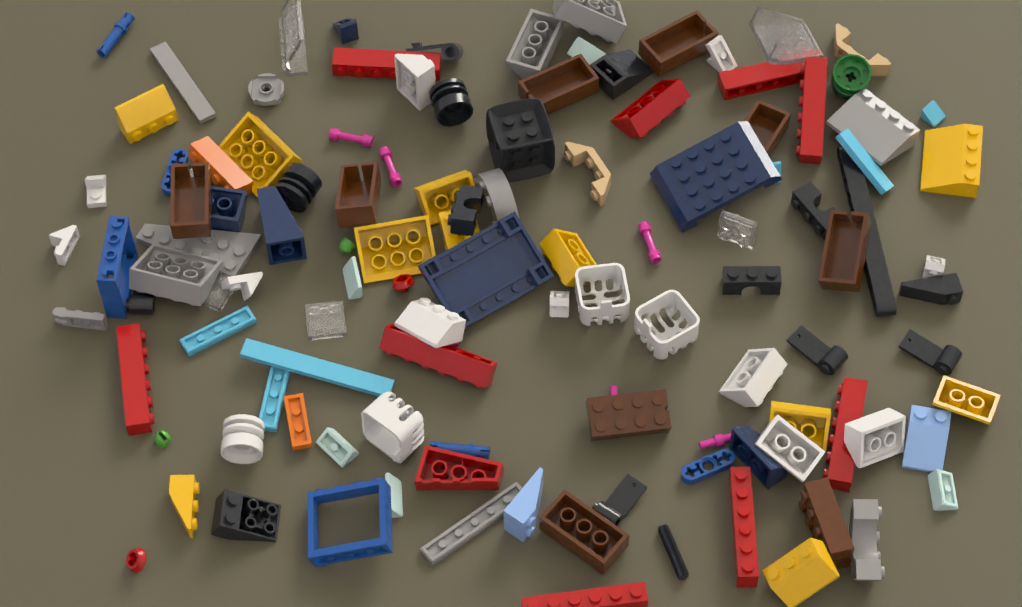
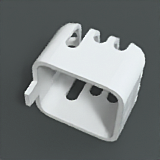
(605, 309)
(672, 336)
(387, 432)

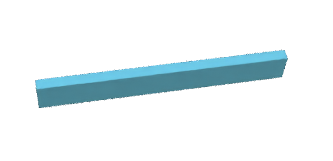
(316, 368)

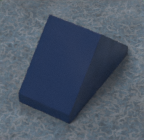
(346, 30)

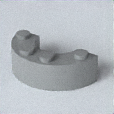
(497, 193)
(865, 537)

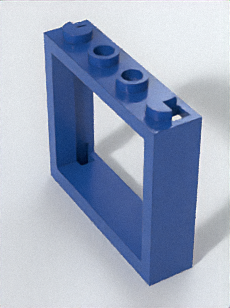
(117, 248)
(357, 549)

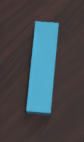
(864, 161)
(218, 331)
(274, 398)

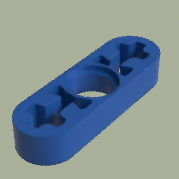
(173, 160)
(703, 474)

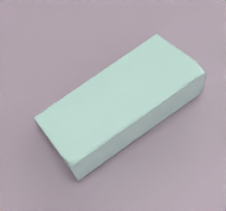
(588, 51)
(352, 279)
(337, 447)
(942, 490)
(396, 495)

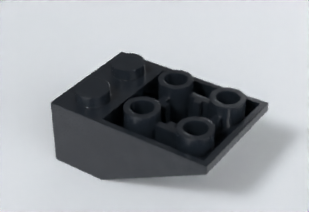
(620, 72)
(245, 518)

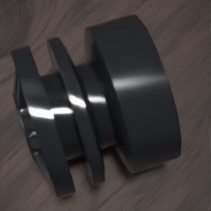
(451, 102)
(298, 187)

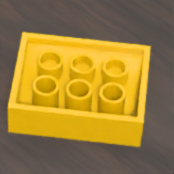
(258, 152)
(952, 160)
(393, 248)

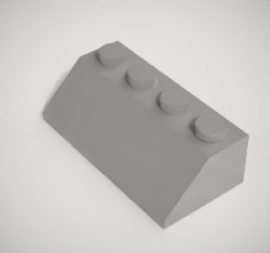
(535, 43)

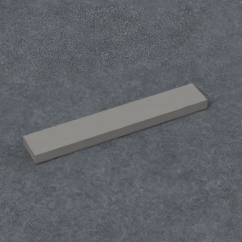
(183, 82)
(469, 526)

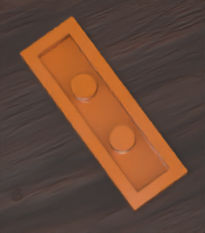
(297, 421)

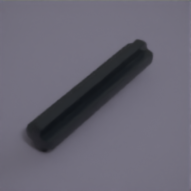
(673, 552)

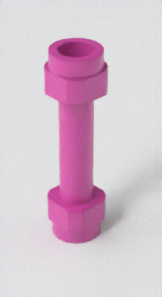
(366, 140)
(394, 177)
(653, 254)

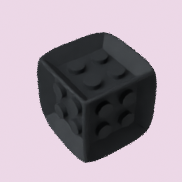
(521, 139)

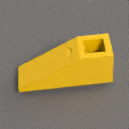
(183, 497)

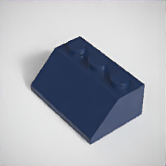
(227, 209)
(762, 466)

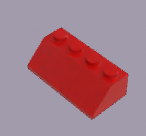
(651, 108)

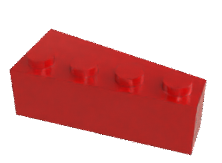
(457, 471)

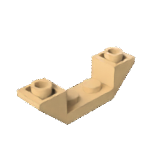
(879, 65)
(579, 154)

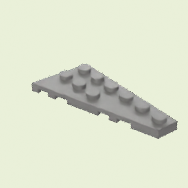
(229, 246)

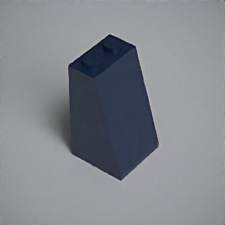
(281, 231)

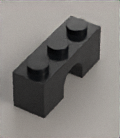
(805, 200)
(465, 209)
(739, 277)

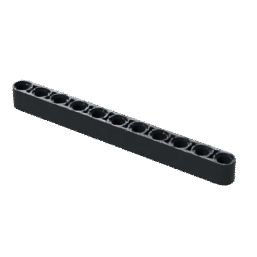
(875, 264)

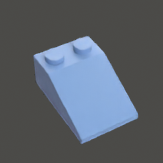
(926, 438)
(523, 510)

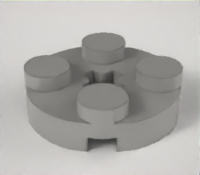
(270, 97)

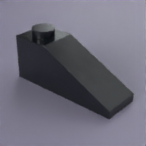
(936, 289)

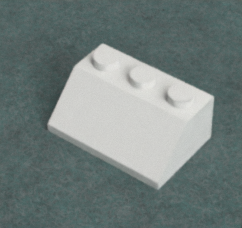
(415, 78)
(431, 323)
(754, 377)
(875, 436)
(789, 448)

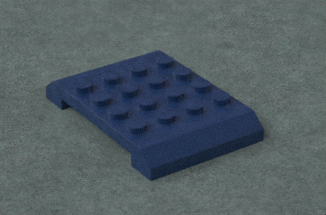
(714, 174)
(486, 270)

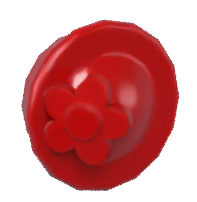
(402, 282)
(136, 559)

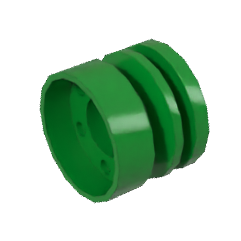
(854, 67)

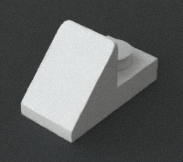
(721, 57)
(96, 191)
(64, 241)
(933, 266)
(245, 282)
(559, 304)

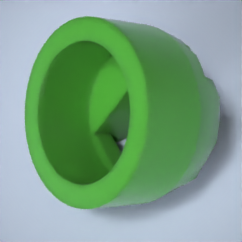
(346, 246)
(159, 441)

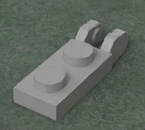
(80, 319)

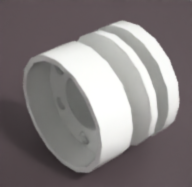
(242, 439)

